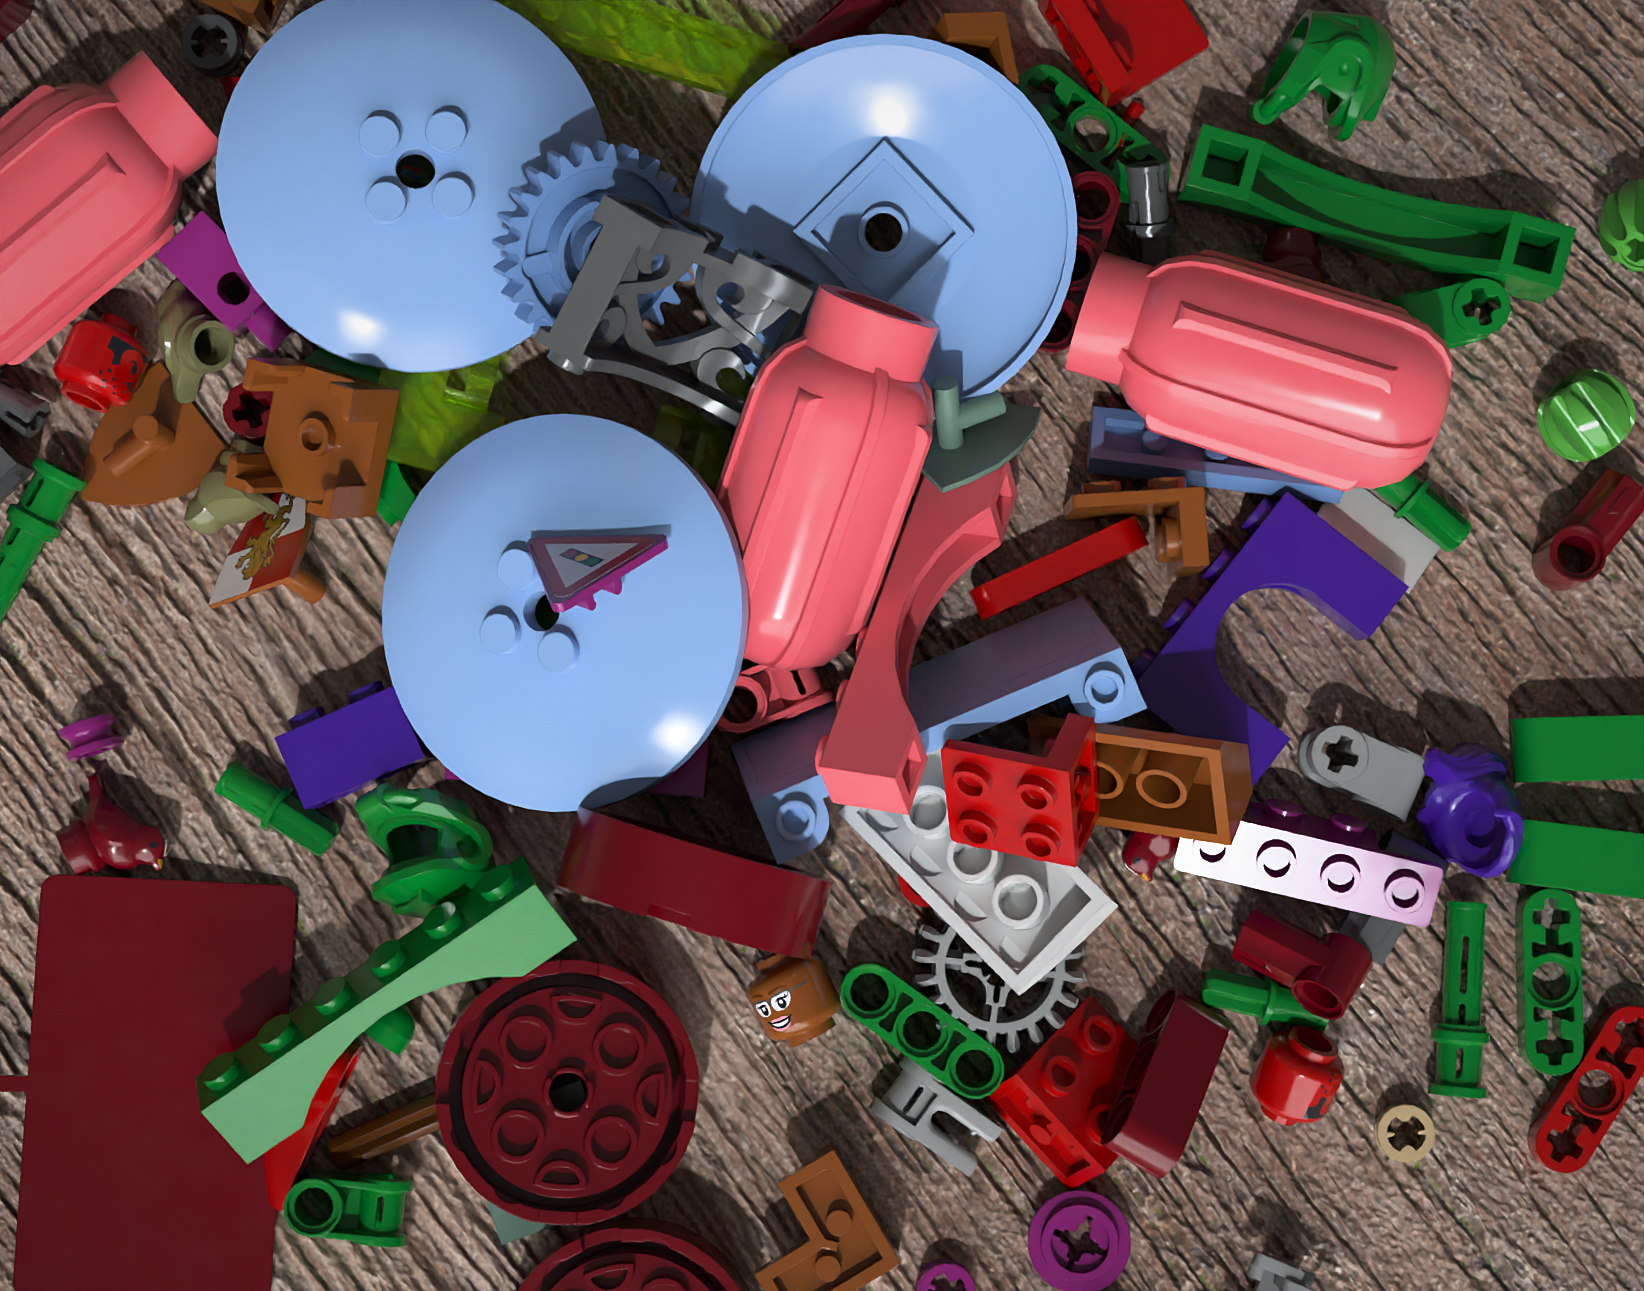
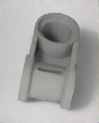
(1371, 773)

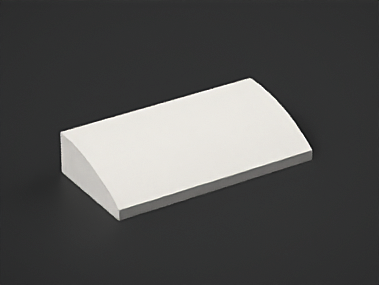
(1004, 905)

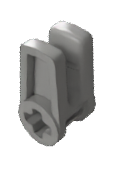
(910, 1107)

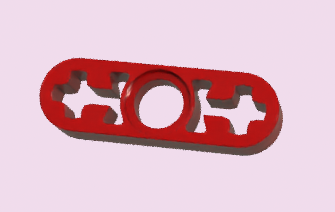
(1058, 568)
(1622, 1084)

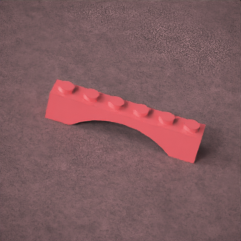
(874, 743)

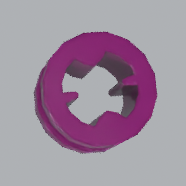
(91, 737)
(952, 1270)

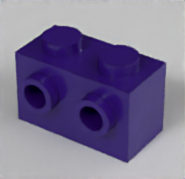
(351, 746)

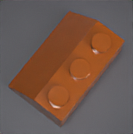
(1164, 780)

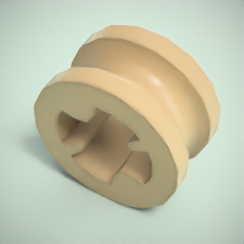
(1404, 1152)

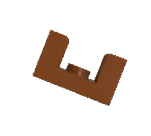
(321, 439)

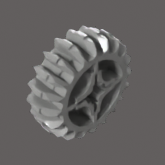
(991, 1022)

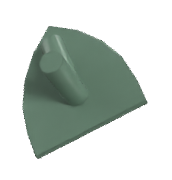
(974, 434)

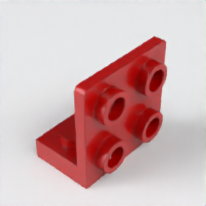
(1123, 42)
(1024, 800)
(1066, 1092)

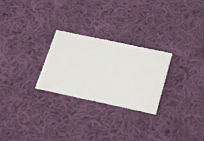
(1381, 535)

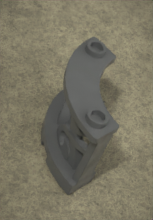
(629, 243)

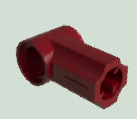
(1591, 530)
(1317, 969)

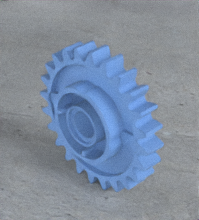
(556, 226)

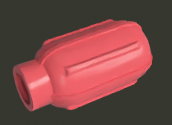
(88, 193)
(1266, 366)
(827, 473)

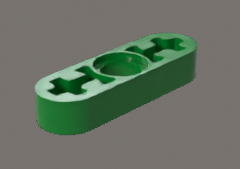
(1067, 90)
(1536, 1028)

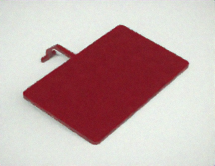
(126, 1011)

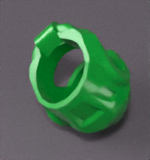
(1340, 58)
(424, 864)

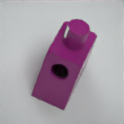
(207, 267)

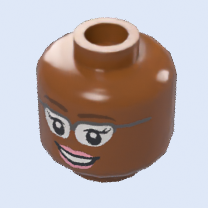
(793, 998)

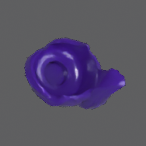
(1470, 809)

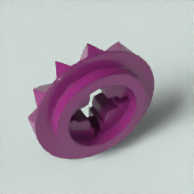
(1090, 1269)

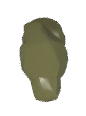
(190, 341)
(222, 505)

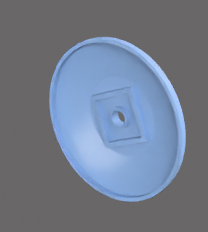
(911, 136)
(315, 188)
(606, 692)

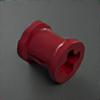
(239, 407)

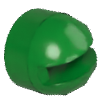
(394, 1029)

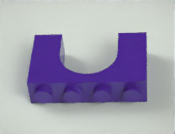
(1284, 551)

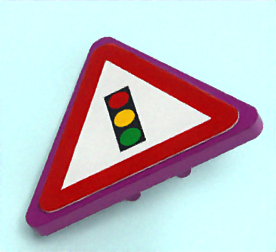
(583, 565)

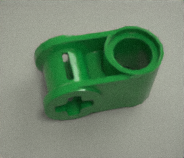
(1444, 310)
(355, 1207)

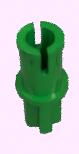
(1426, 511)
(277, 808)
(1256, 998)

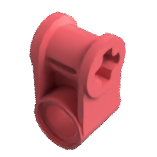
(777, 696)

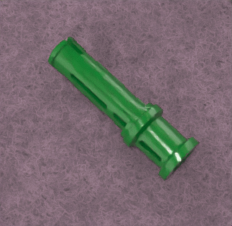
(32, 524)
(1469, 921)

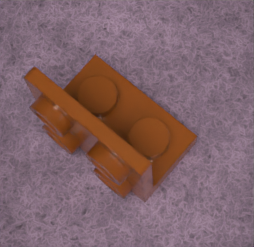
(1183, 532)

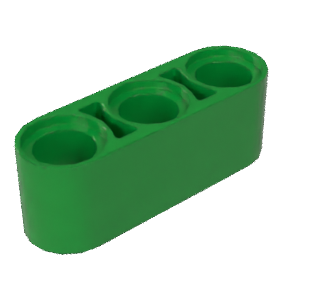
(1578, 748)
(1580, 859)
(939, 1055)

